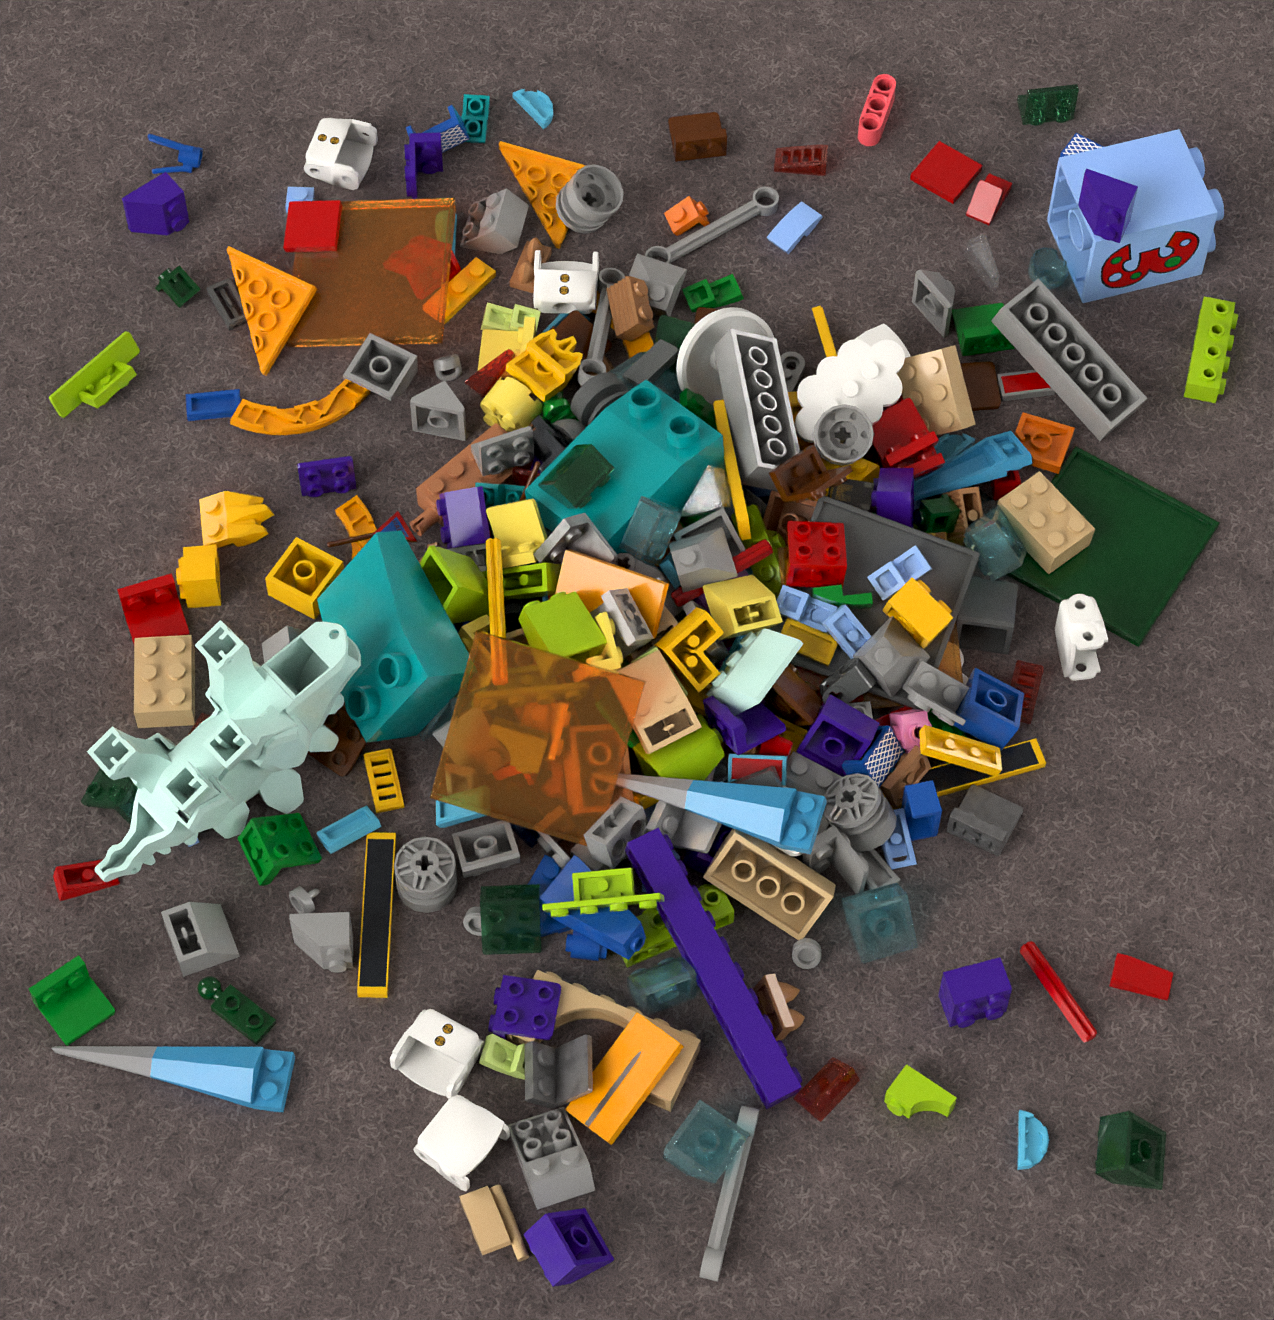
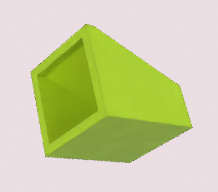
(456, 583)
(562, 627)
(686, 758)

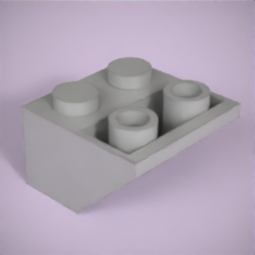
(495, 223)
(199, 936)

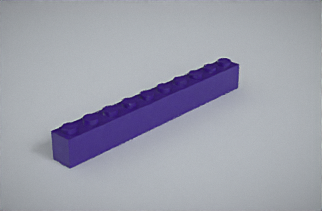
(715, 972)

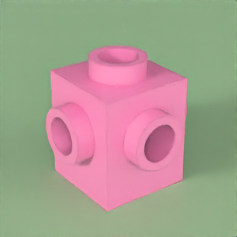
(907, 727)

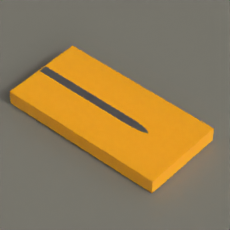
(625, 1078)

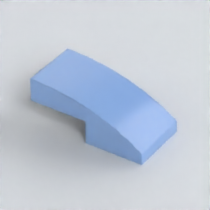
(794, 226)
(897, 573)
(804, 608)

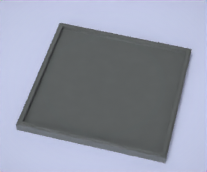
(870, 545)

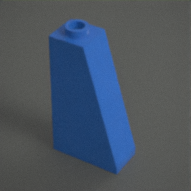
(614, 930)

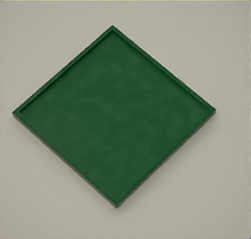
(1137, 551)

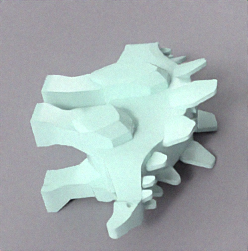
(247, 747)

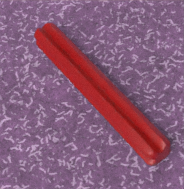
(741, 561)
(1058, 991)

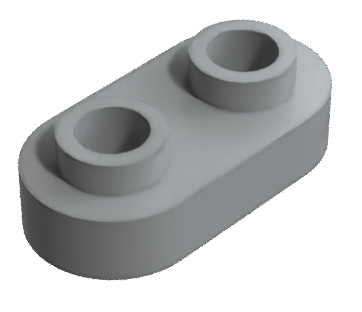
(792, 377)

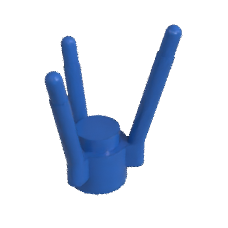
(188, 155)

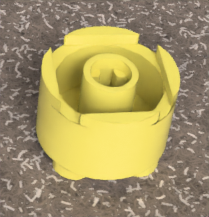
(510, 405)

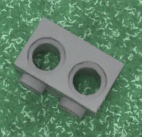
(613, 830)

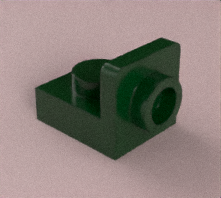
(177, 285)

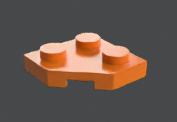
(1045, 441)

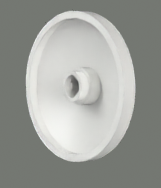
(697, 359)

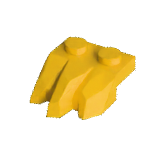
(546, 364)
(233, 519)

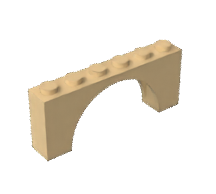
(579, 1004)

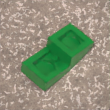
(713, 294)
(834, 596)

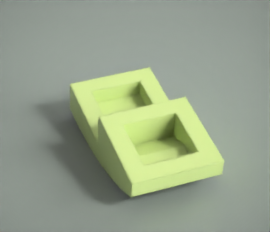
(507, 319)
(503, 1056)

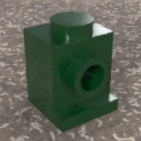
(932, 513)

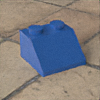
(990, 709)

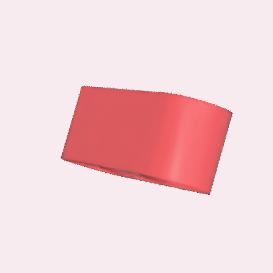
(876, 110)

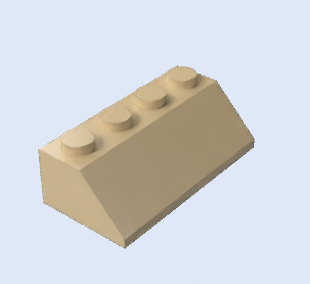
(770, 882)

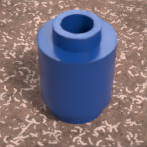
(584, 948)

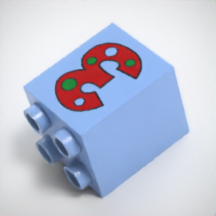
(1168, 222)

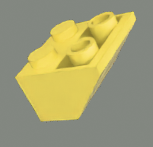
(741, 606)

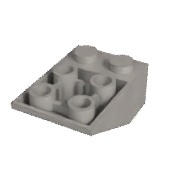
(551, 1158)

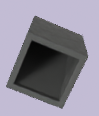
(987, 615)

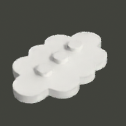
(857, 378)

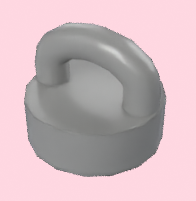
(446, 363)
(302, 900)
(472, 921)
(806, 953)

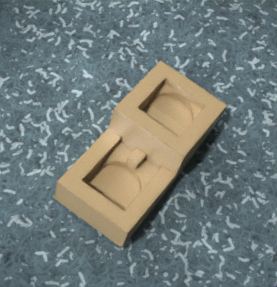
(485, 1220)

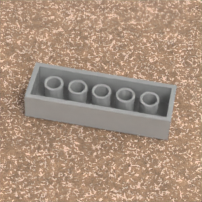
(1069, 359)
(756, 405)

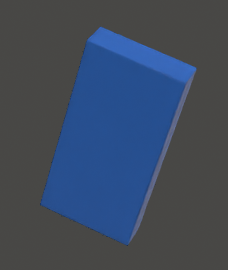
(212, 404)

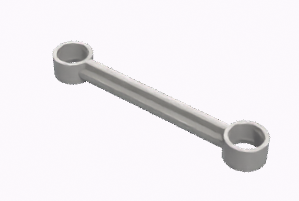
(718, 227)
(601, 327)
(728, 1198)

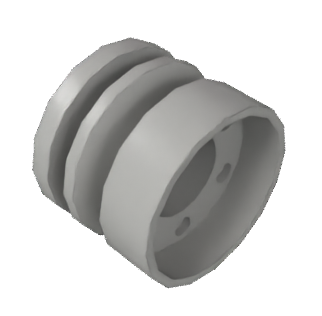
(589, 199)
(854, 423)
(860, 811)
(426, 889)

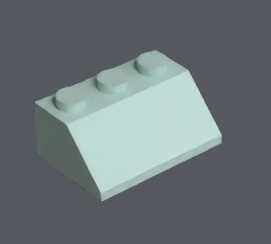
(753, 669)

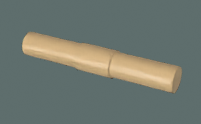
(509, 1222)

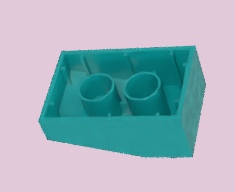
(654, 451)
(404, 639)

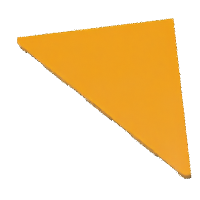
(541, 180)
(270, 302)

